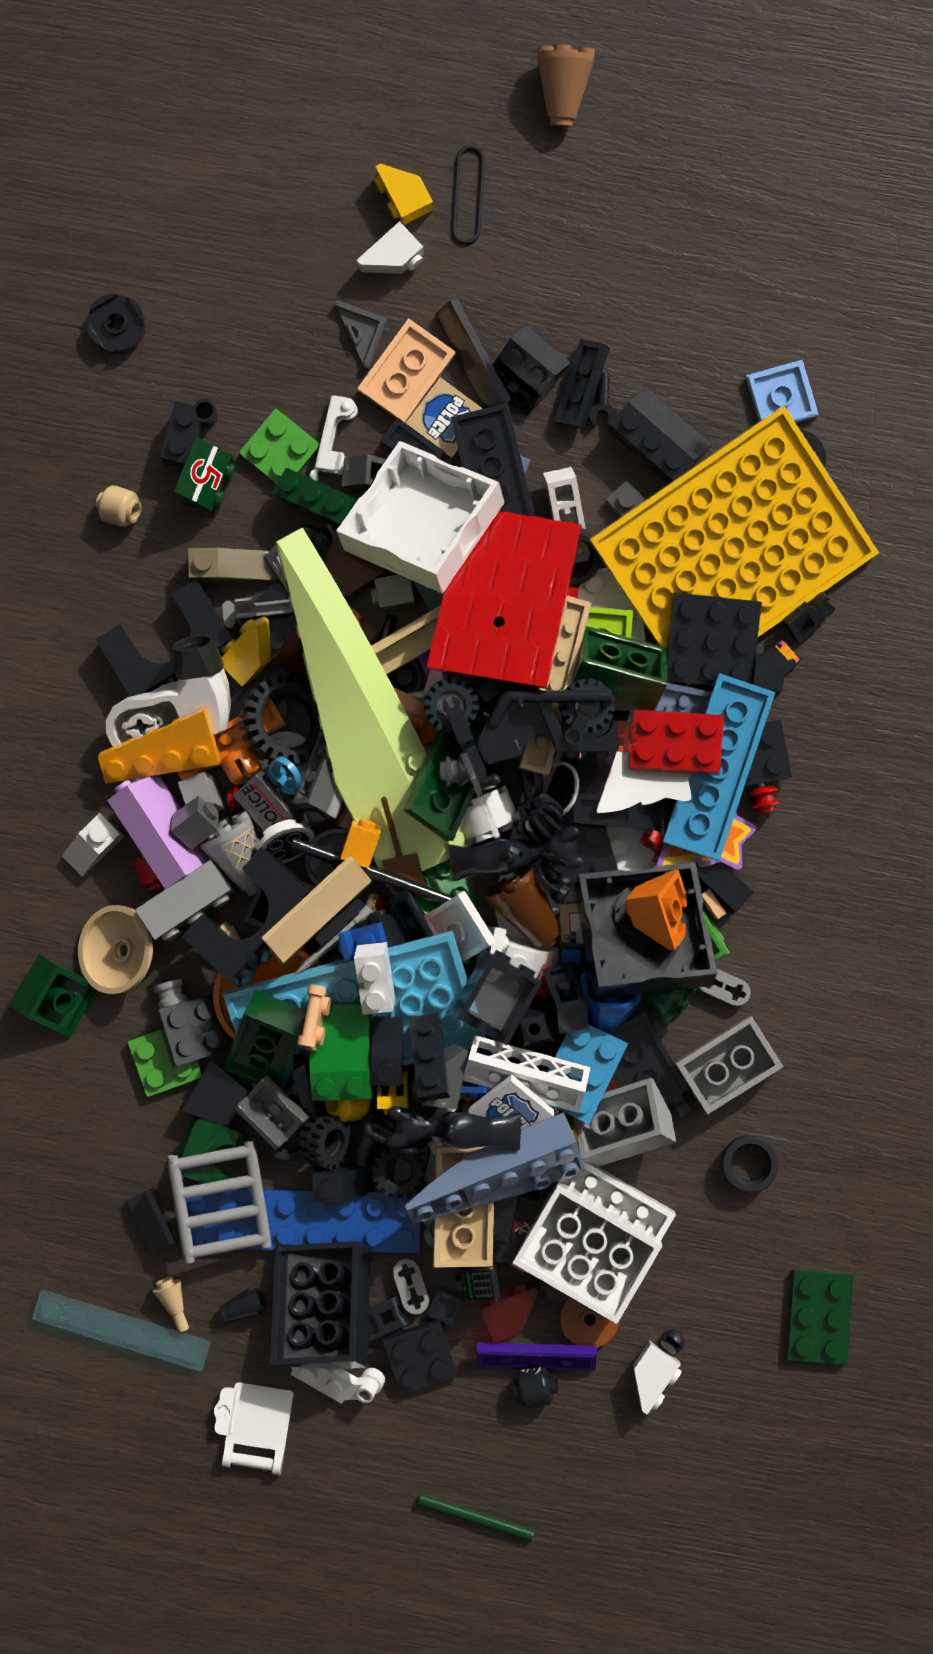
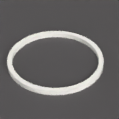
(576, 783)

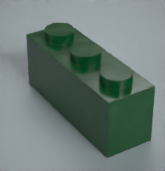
(313, 498)

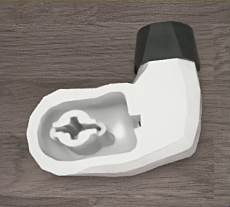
(199, 685)

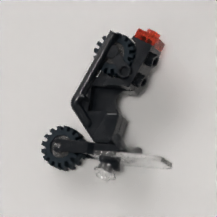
(516, 719)

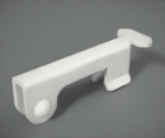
(330, 461)

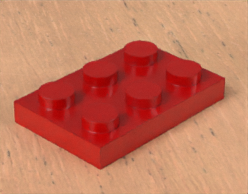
(677, 742)

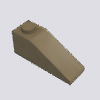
(229, 565)

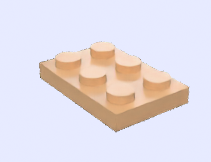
(406, 371)

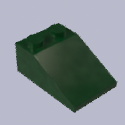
(266, 1039)

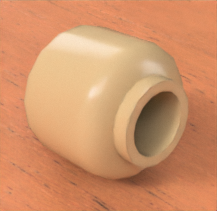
(118, 506)

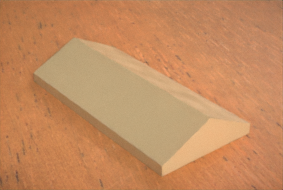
(316, 910)
(466, 1235)

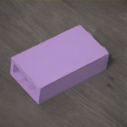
(146, 813)

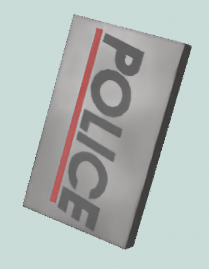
(266, 801)

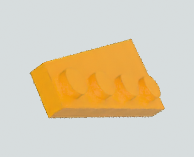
(173, 748)

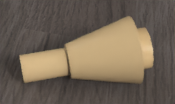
(170, 1295)

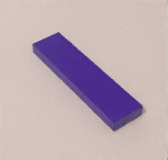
(536, 1355)

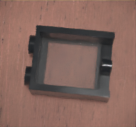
(496, 996)

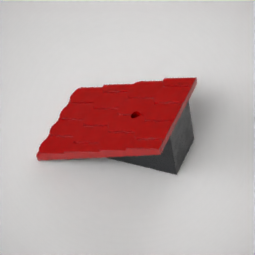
(512, 578)

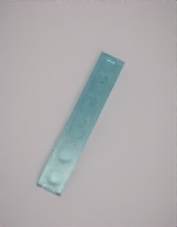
(121, 1330)

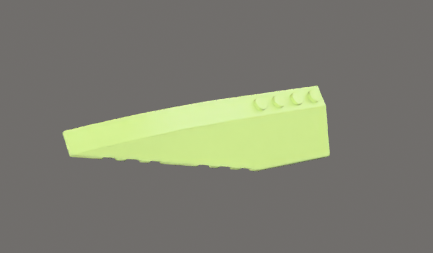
(361, 717)

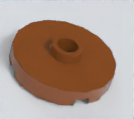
(581, 1333)

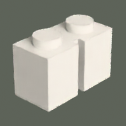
(375, 978)

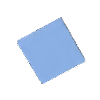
(785, 387)

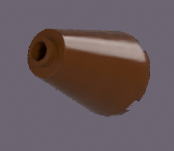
(525, 907)

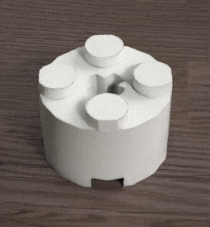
(501, 808)

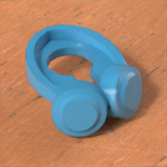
(279, 776)

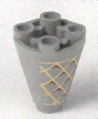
(232, 848)

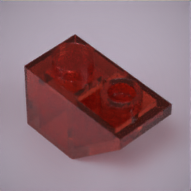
(509, 1313)

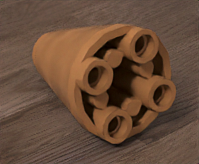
(564, 80)

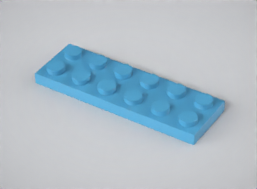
(706, 819)

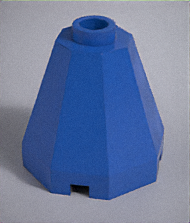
(609, 1012)

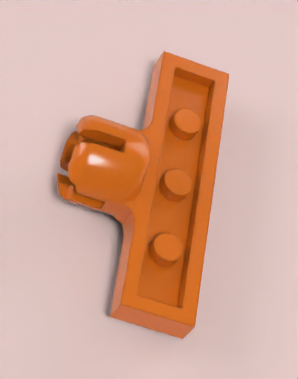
(235, 752)

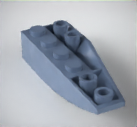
(497, 1172)

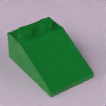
(344, 1059)

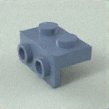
(684, 699)

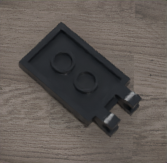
(648, 1058)

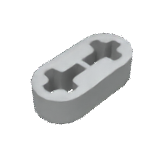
(732, 981)
(404, 1287)

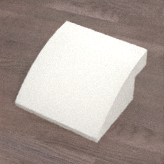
(595, 1240)

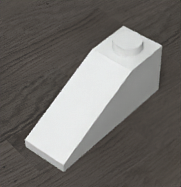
(566, 503)

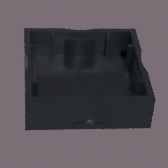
(633, 967)

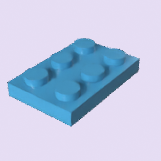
(600, 1053)

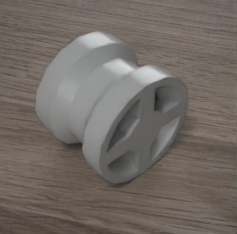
(170, 993)

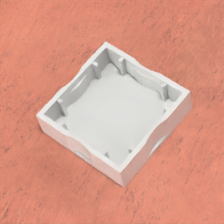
(421, 517)

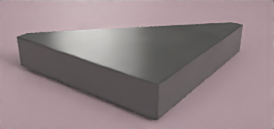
(364, 330)

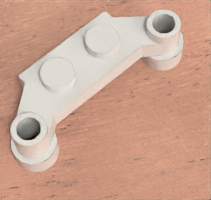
(341, 1384)

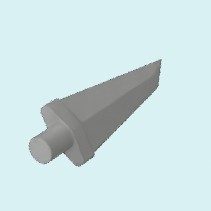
(354, 923)

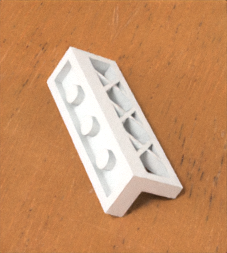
(550, 1086)

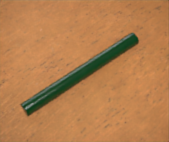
(476, 1517)

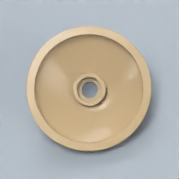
(104, 949)

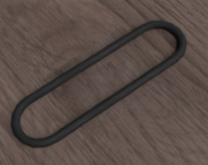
(480, 197)

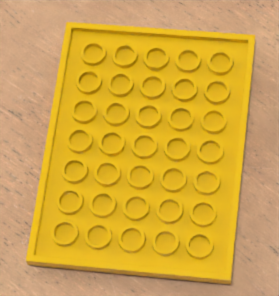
(738, 526)

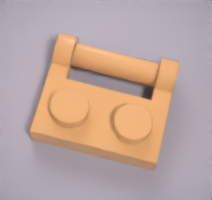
(318, 1006)

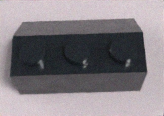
(658, 436)

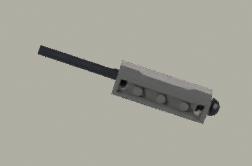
(317, 790)

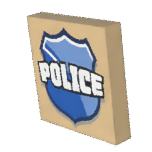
(434, 415)

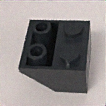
(529, 368)

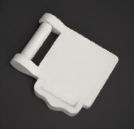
(254, 1418)

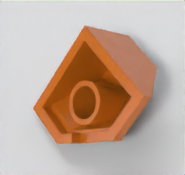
(657, 909)

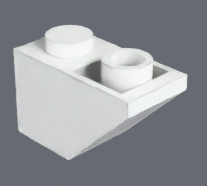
(652, 1373)

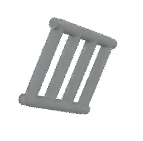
(182, 1193)

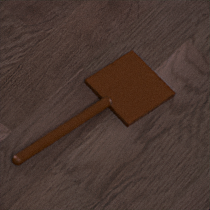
(403, 866)

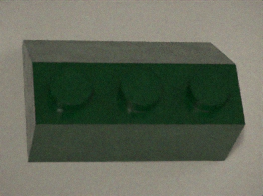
(626, 666)

